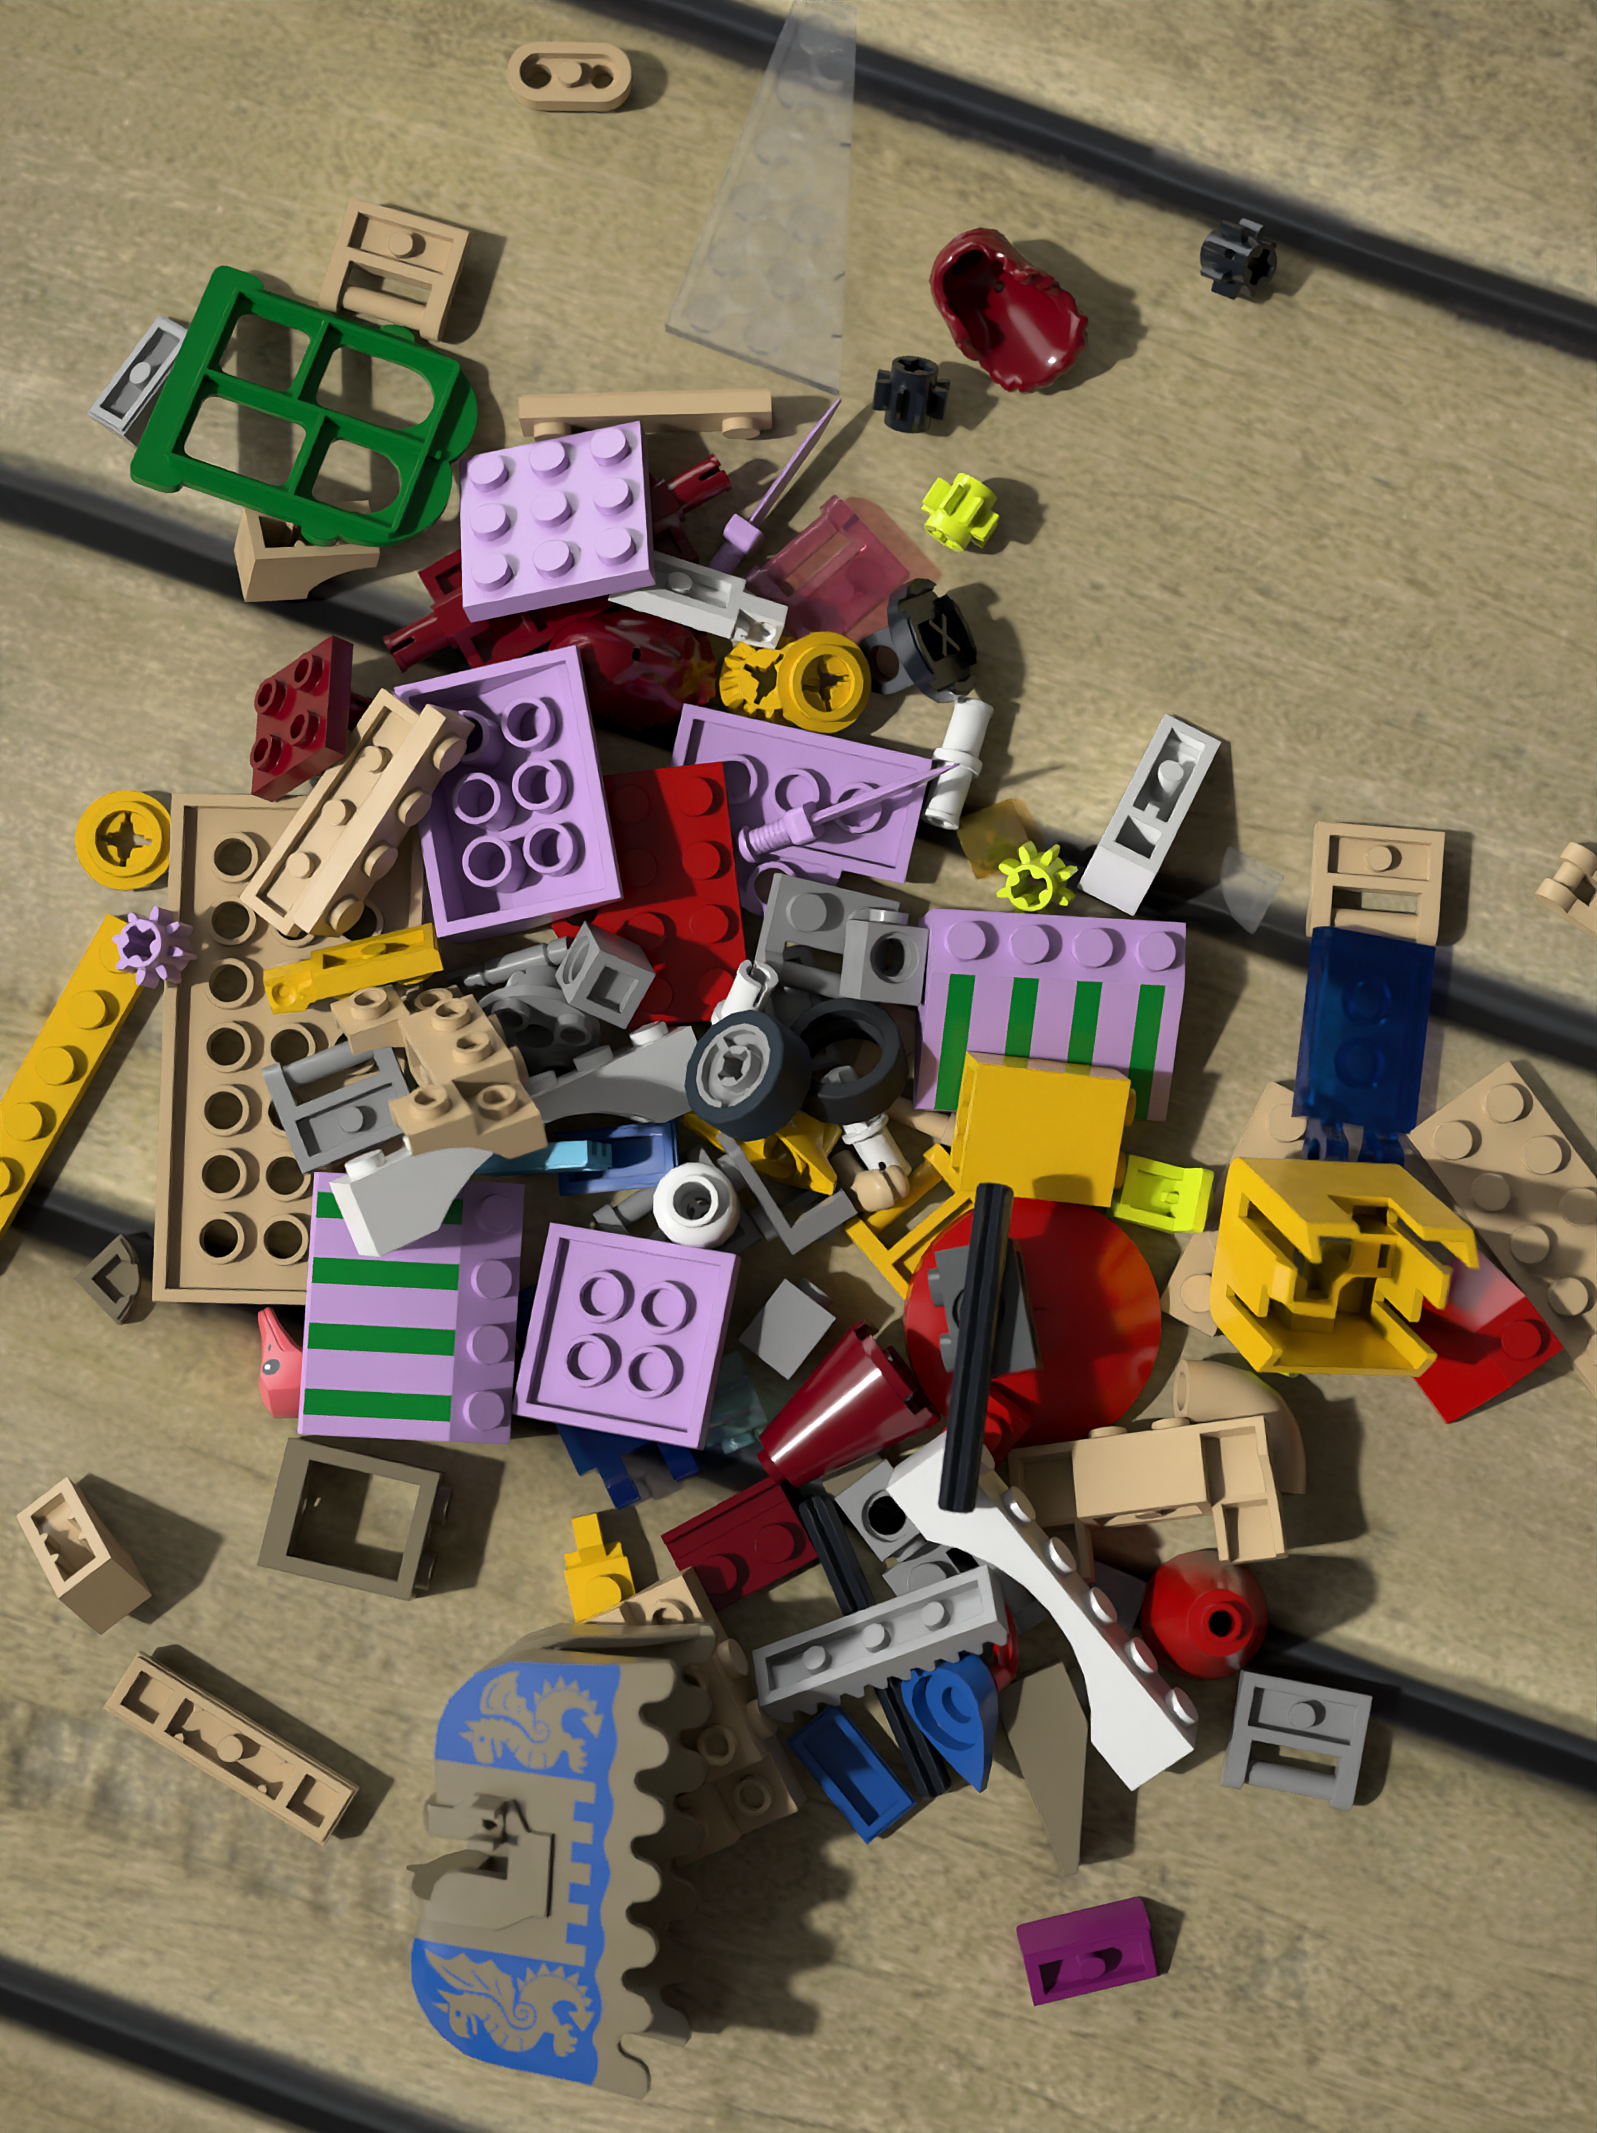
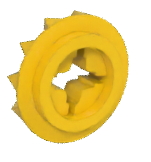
(740, 689)
(842, 701)
(108, 818)

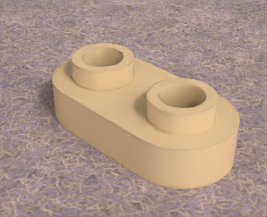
(571, 72)

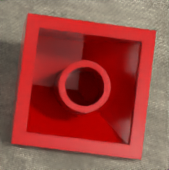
(1481, 1339)

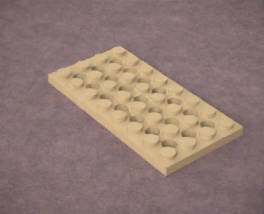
(193, 1079)

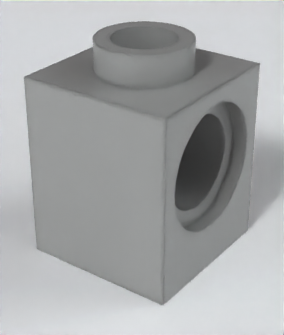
(605, 975)
(903, 979)
(789, 1326)
(856, 1503)

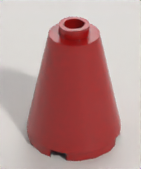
(1178, 1613)

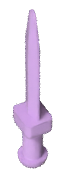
(743, 536)
(805, 823)

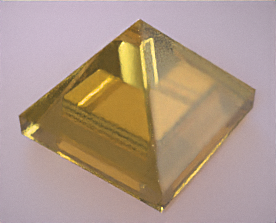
(991, 837)

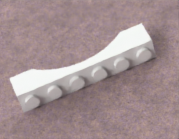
(407, 1197)
(1134, 1713)

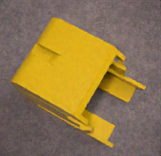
(1337, 1310)

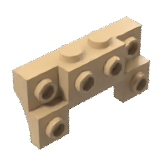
(461, 1061)
(1158, 1478)
(747, 1767)

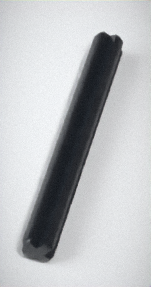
(975, 1348)
(853, 1596)

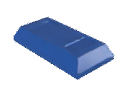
(639, 1157)
(851, 1772)

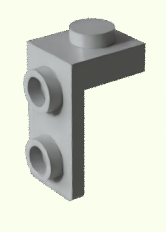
(797, 1219)

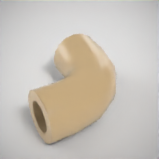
(1222, 1392)

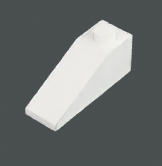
(1149, 815)

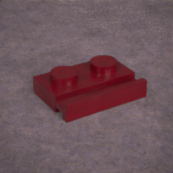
(741, 1543)

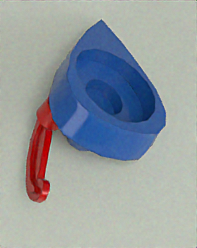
(960, 1705)

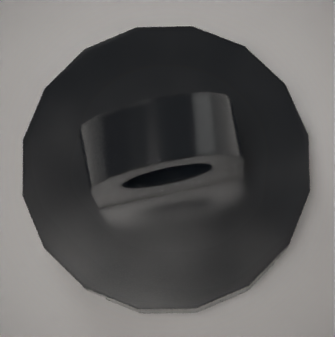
(929, 641)

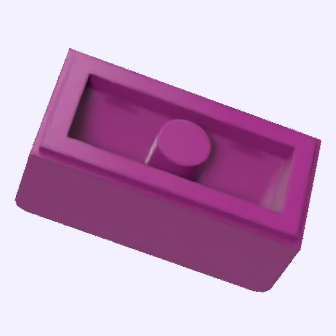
(1088, 1950)

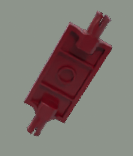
(533, 630)

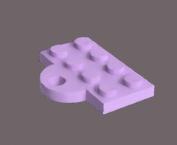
(783, 767)

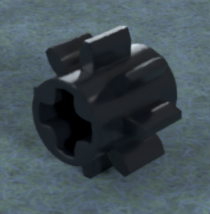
(1238, 258)
(911, 394)

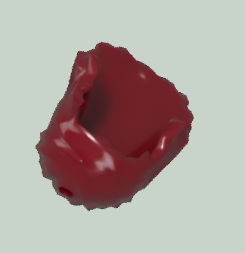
(1018, 333)
(641, 666)

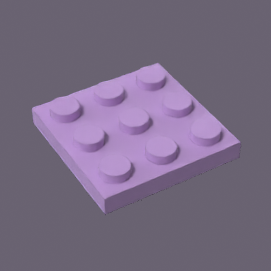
(556, 521)
(626, 1335)

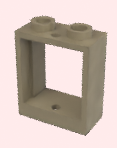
(291, 1502)

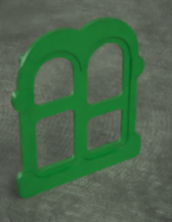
(417, 452)

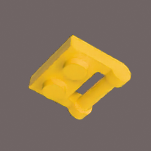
(901, 1260)

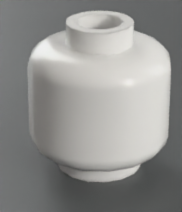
(683, 1189)

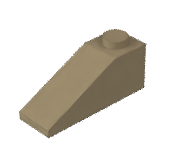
(1049, 1741)

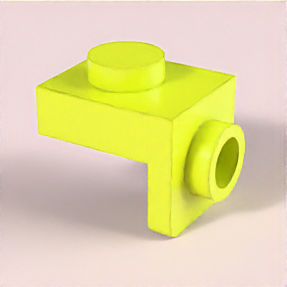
(1163, 1196)

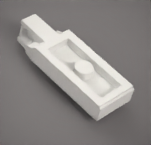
(707, 602)

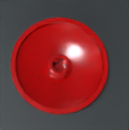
(1091, 1316)

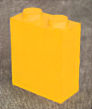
(1041, 1128)

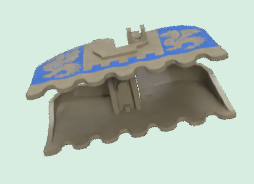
(559, 1913)

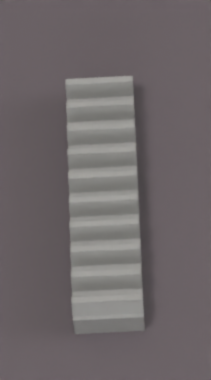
(881, 1644)

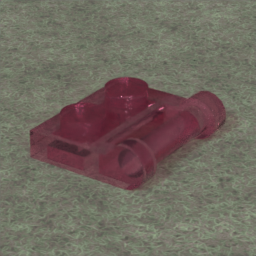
(843, 588)

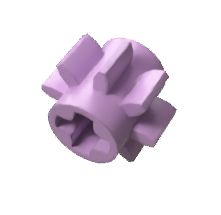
(154, 947)

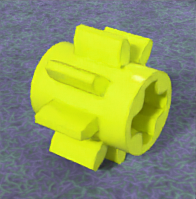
(960, 512)
(1039, 865)

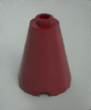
(845, 1411)

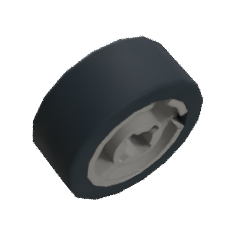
(748, 1075)

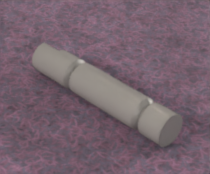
(501, 968)

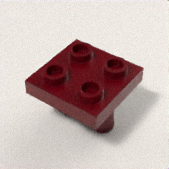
(304, 719)

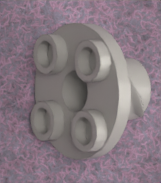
(542, 1021)

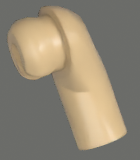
(871, 1188)

